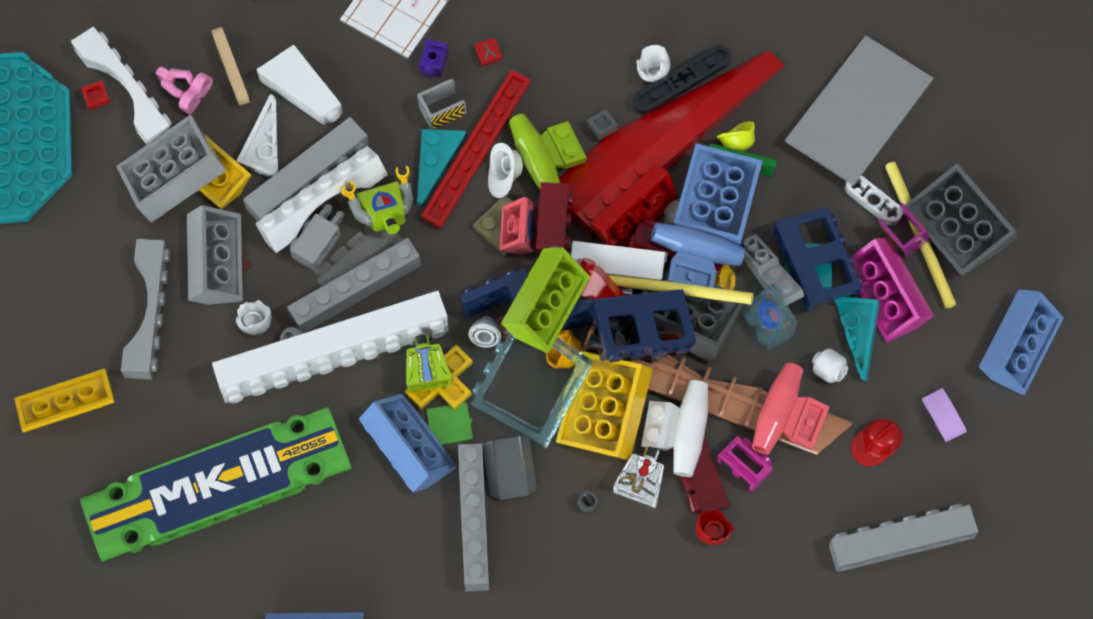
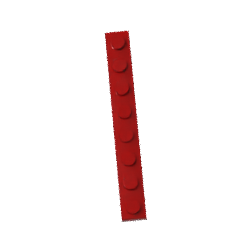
(476, 149)

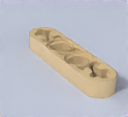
(230, 66)

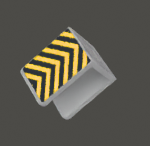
(445, 115)

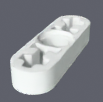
(890, 206)

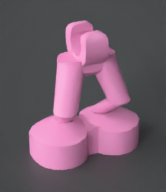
(192, 97)

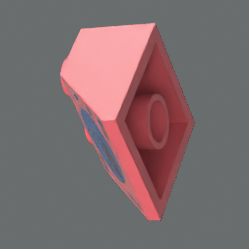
(519, 227)

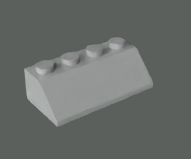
(214, 256)

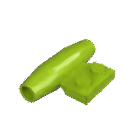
(547, 151)

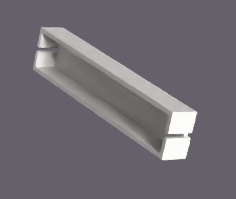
(330, 347)

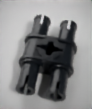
(618, 326)

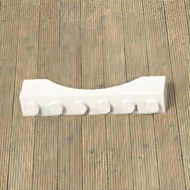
(96, 54)
(284, 223)

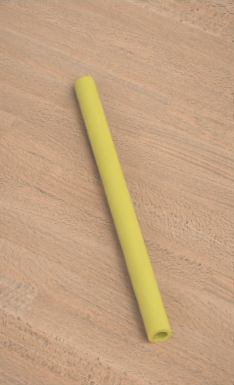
(926, 249)
(689, 290)

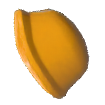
(557, 359)

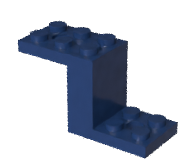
(506, 289)

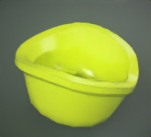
(740, 137)

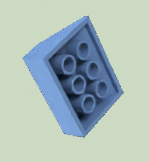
(718, 192)

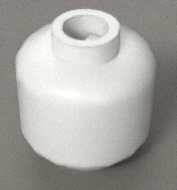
(830, 365)

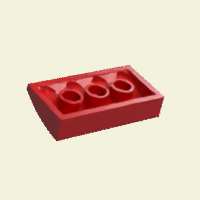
(643, 199)

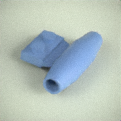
(695, 253)

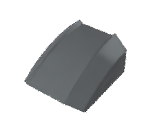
(509, 467)

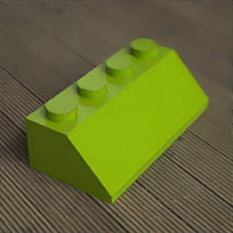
(546, 299)

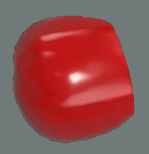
(713, 527)

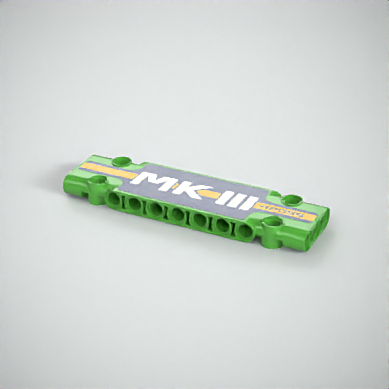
(214, 484)

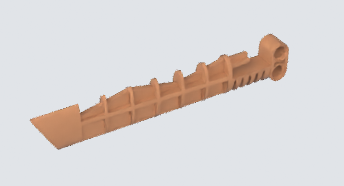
(726, 400)

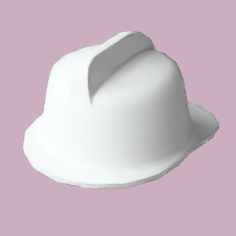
(504, 169)

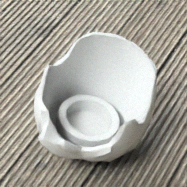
(653, 63)
(253, 317)

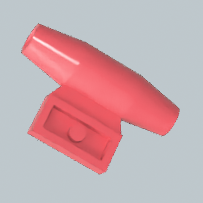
(787, 413)

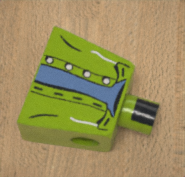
(426, 366)

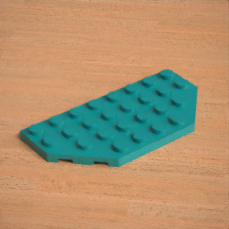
(32, 137)

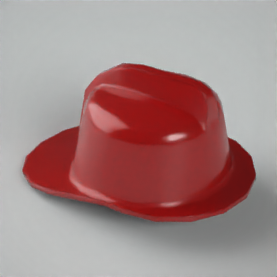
(876, 442)

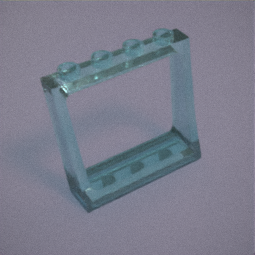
(546, 432)

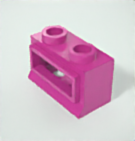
(740, 469)

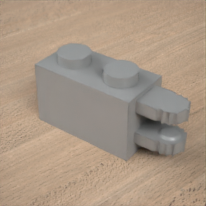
(317, 238)

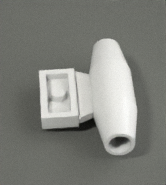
(679, 427)

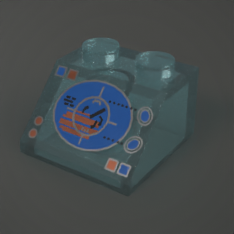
(771, 318)

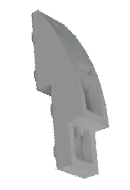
(768, 271)

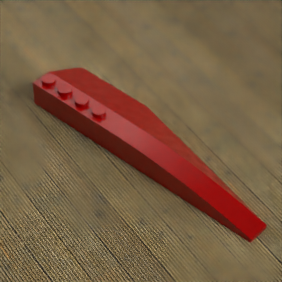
(660, 138)

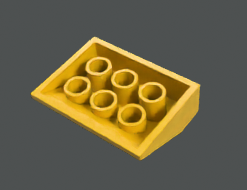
(607, 408)

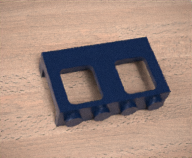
(803, 260)
(642, 309)

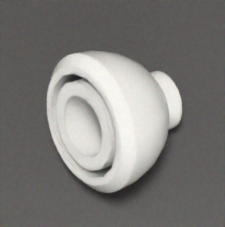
(485, 332)

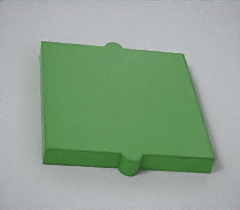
(449, 424)

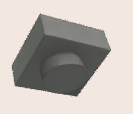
(602, 124)

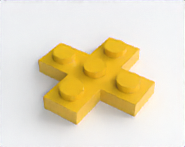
(453, 395)

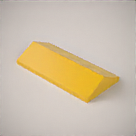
(230, 183)
(64, 400)

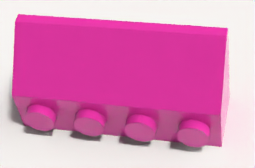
(890, 282)

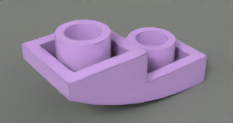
(944, 415)

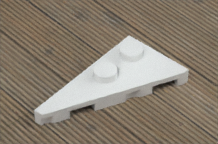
(261, 147)

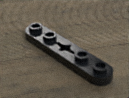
(697, 71)

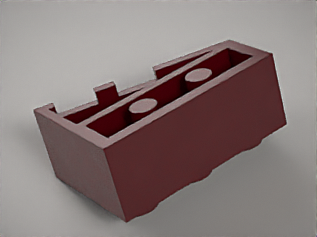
(553, 216)

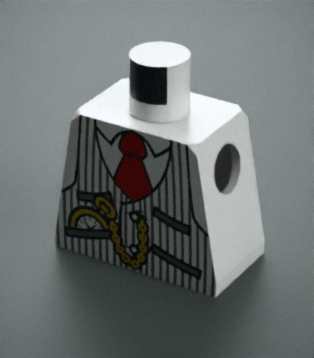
(641, 478)

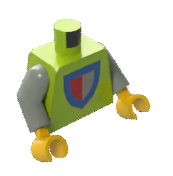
(382, 206)

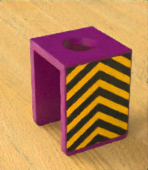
(920, 239)

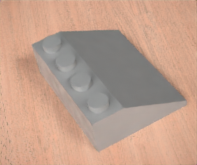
(170, 169)

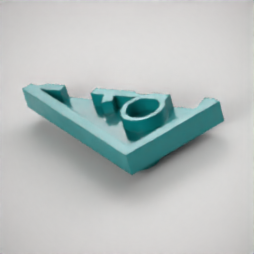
(436, 151)
(860, 322)

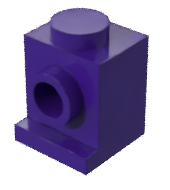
(439, 53)

